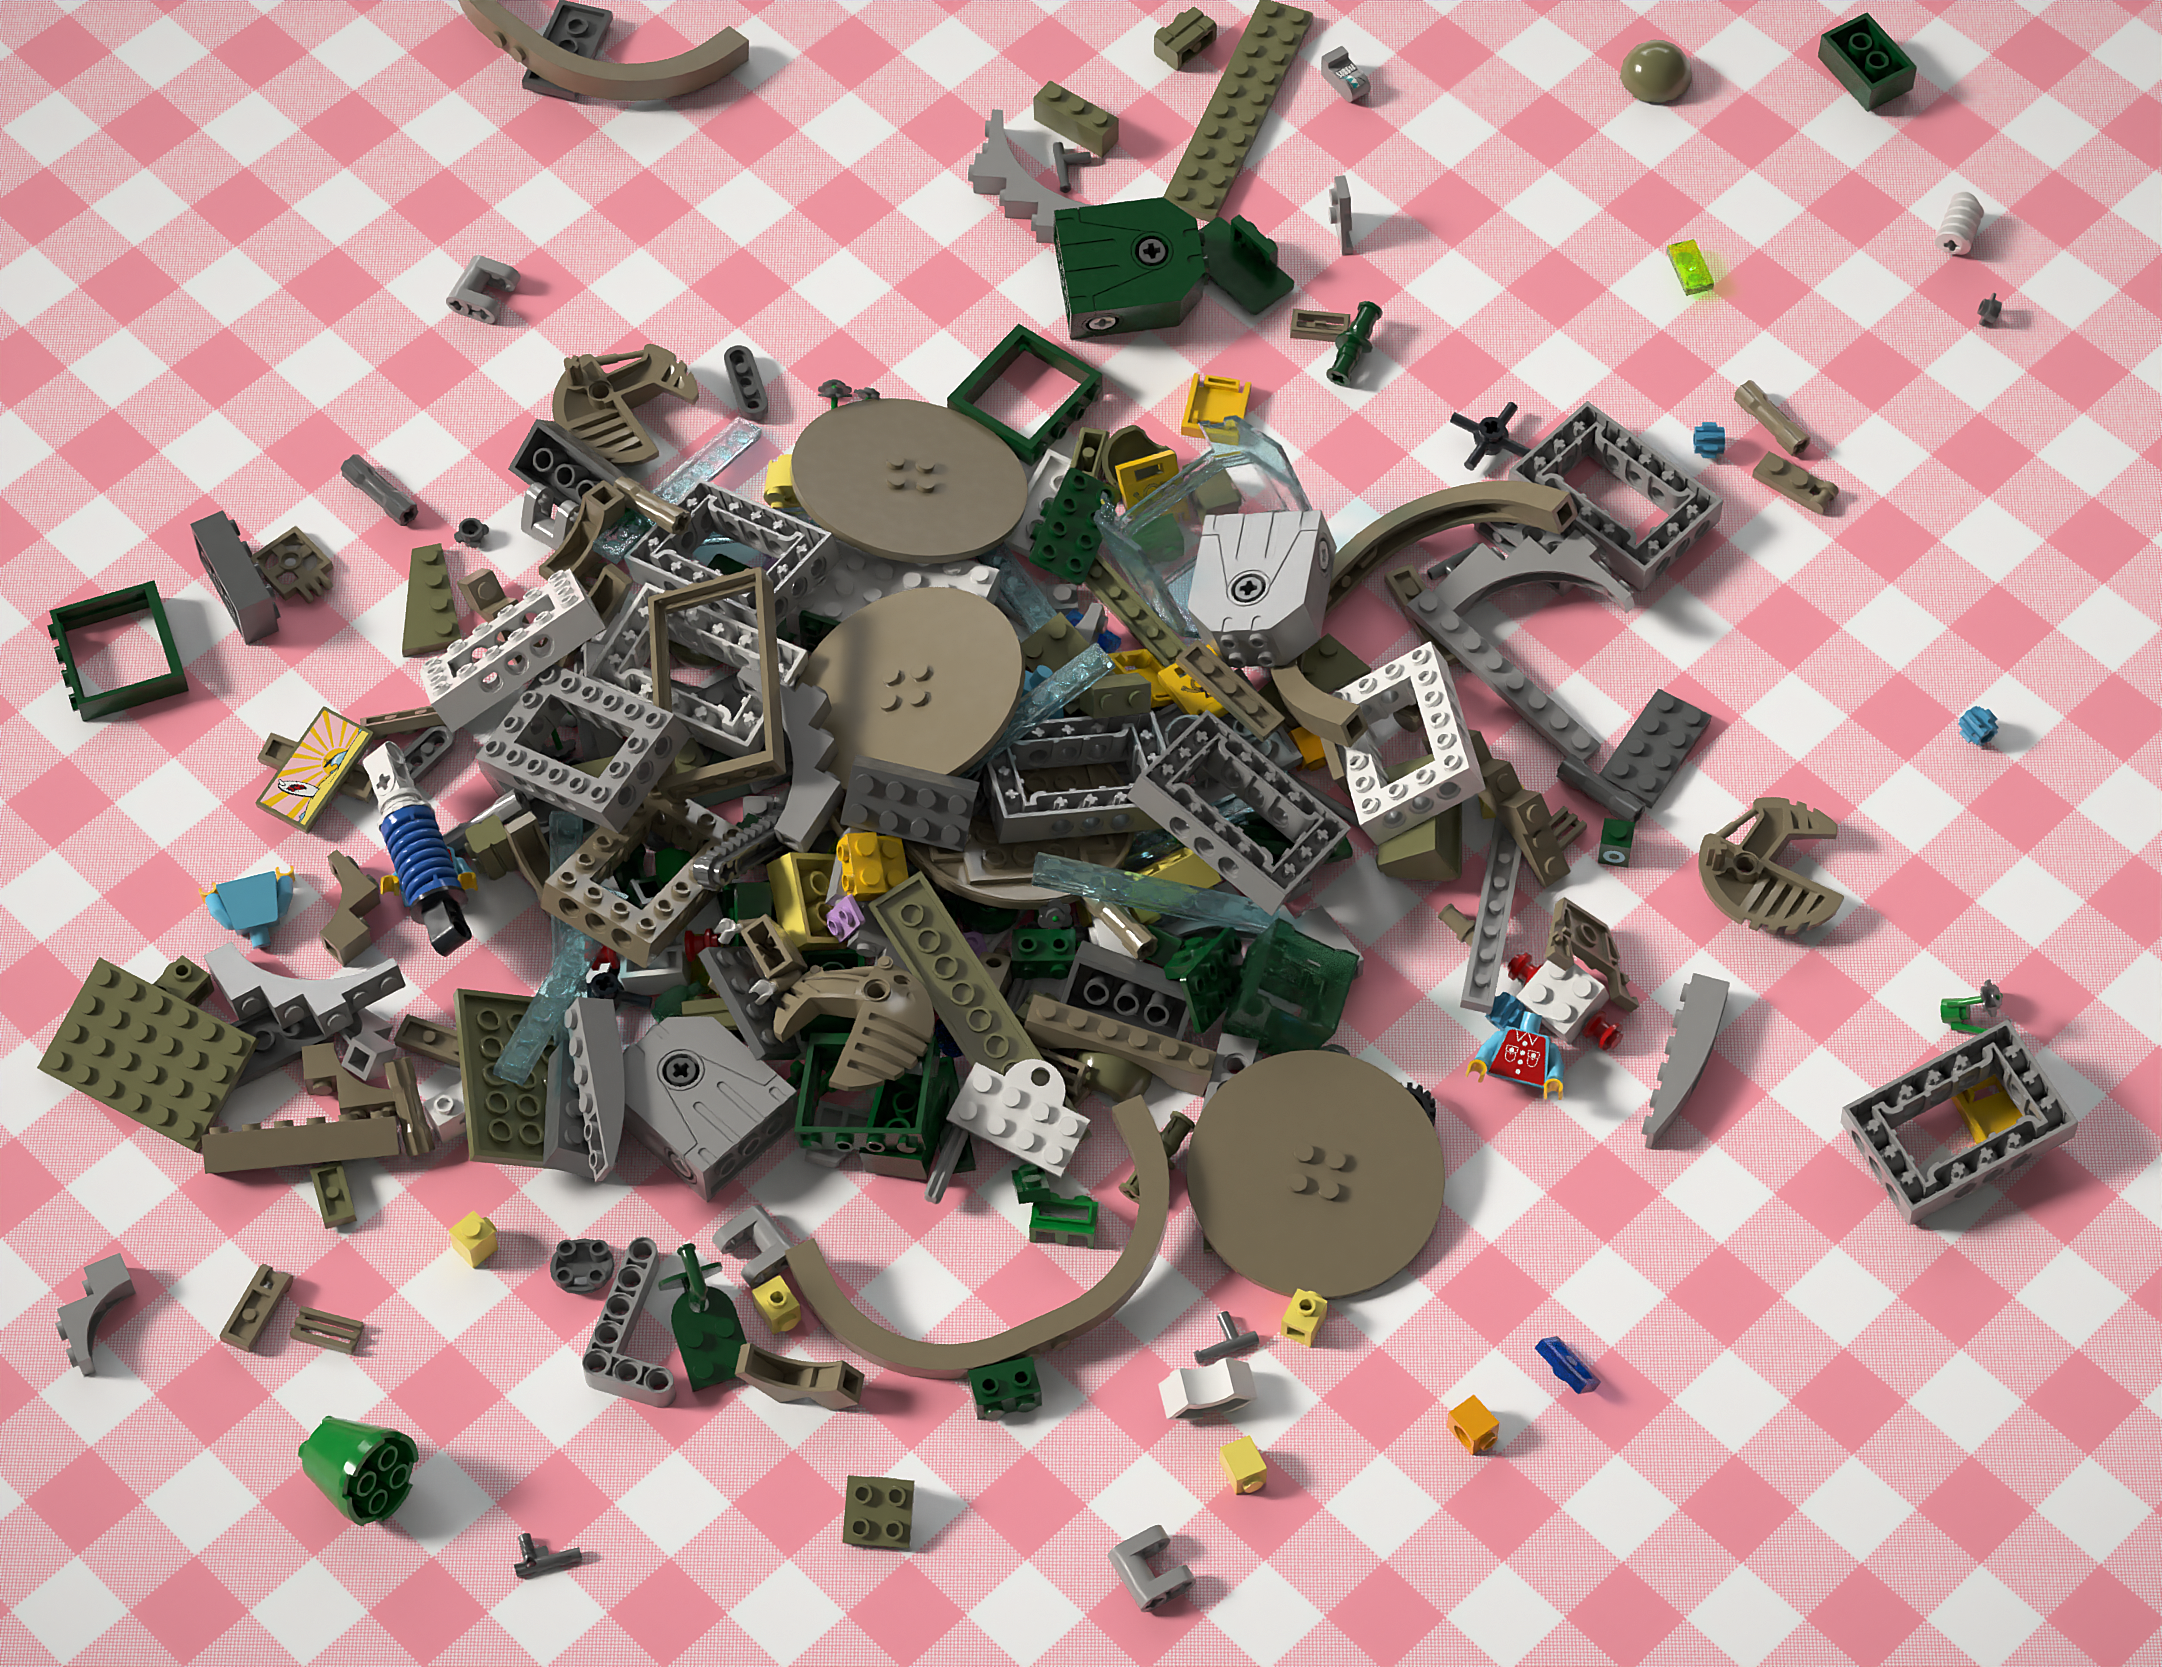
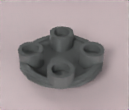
(582, 1265)

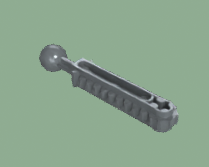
(739, 853)

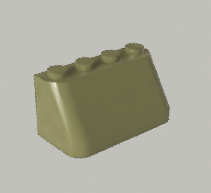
(1428, 849)

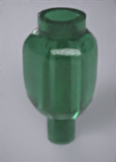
(670, 1002)

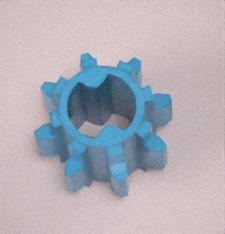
(1709, 440)
(1978, 725)
(1506, 1012)

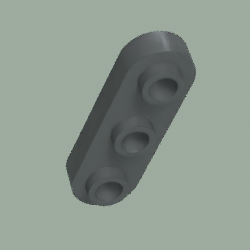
(746, 374)
(425, 751)

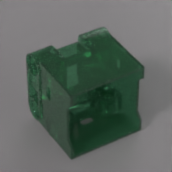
(1316, 989)

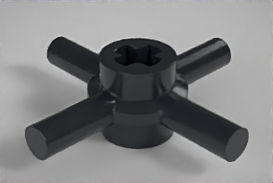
(1490, 435)
(607, 986)

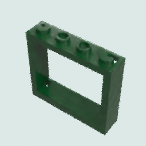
(996, 363)
(102, 609)
(860, 1138)

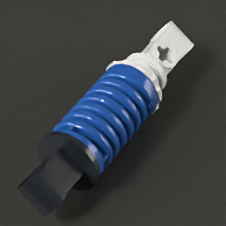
(418, 851)

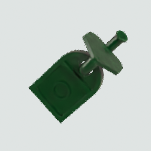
(707, 1338)

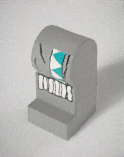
(1344, 74)

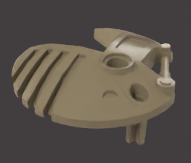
(608, 423)
(1767, 891)
(890, 1023)

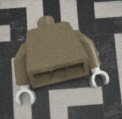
(771, 949)

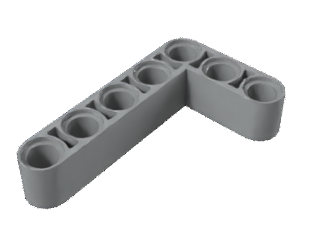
(621, 1328)

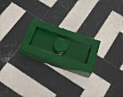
(1030, 1184)

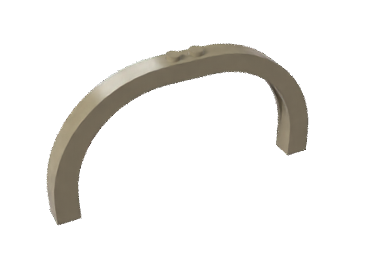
(605, 79)
(1445, 509)
(1046, 1332)

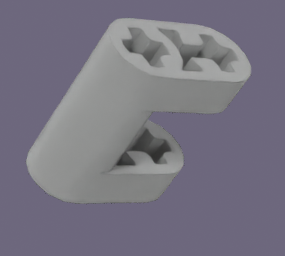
(466, 294)
(537, 519)
(766, 1234)
(1130, 1564)

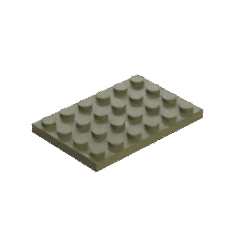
(148, 1054)
(501, 1117)

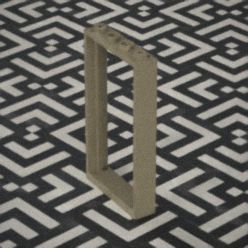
(743, 769)

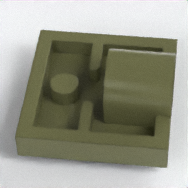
(878, 1511)

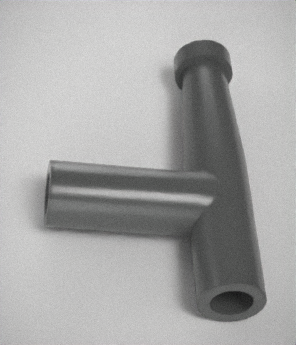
(1063, 160)
(1450, 563)
(1233, 1340)

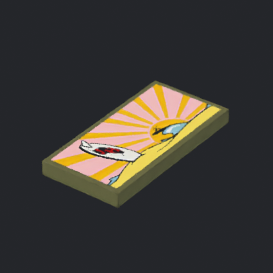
(315, 770)

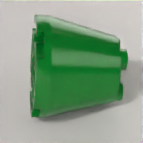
(360, 1467)

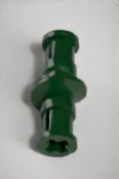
(1353, 343)

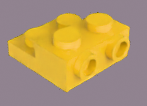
(871, 864)

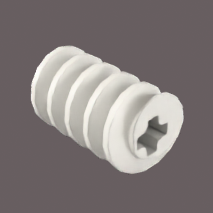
(1959, 224)

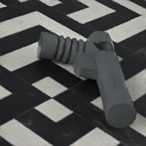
(541, 1557)

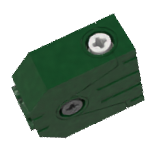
(1128, 266)

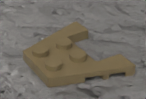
(1589, 939)

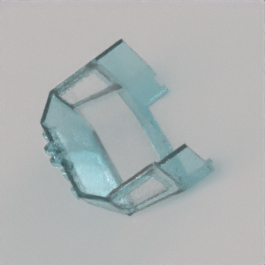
(1162, 533)

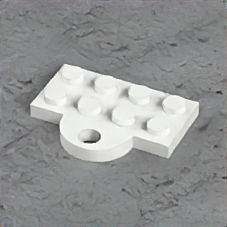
(1021, 1115)

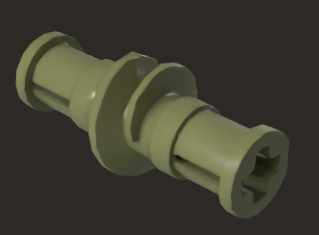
(1172, 1137)

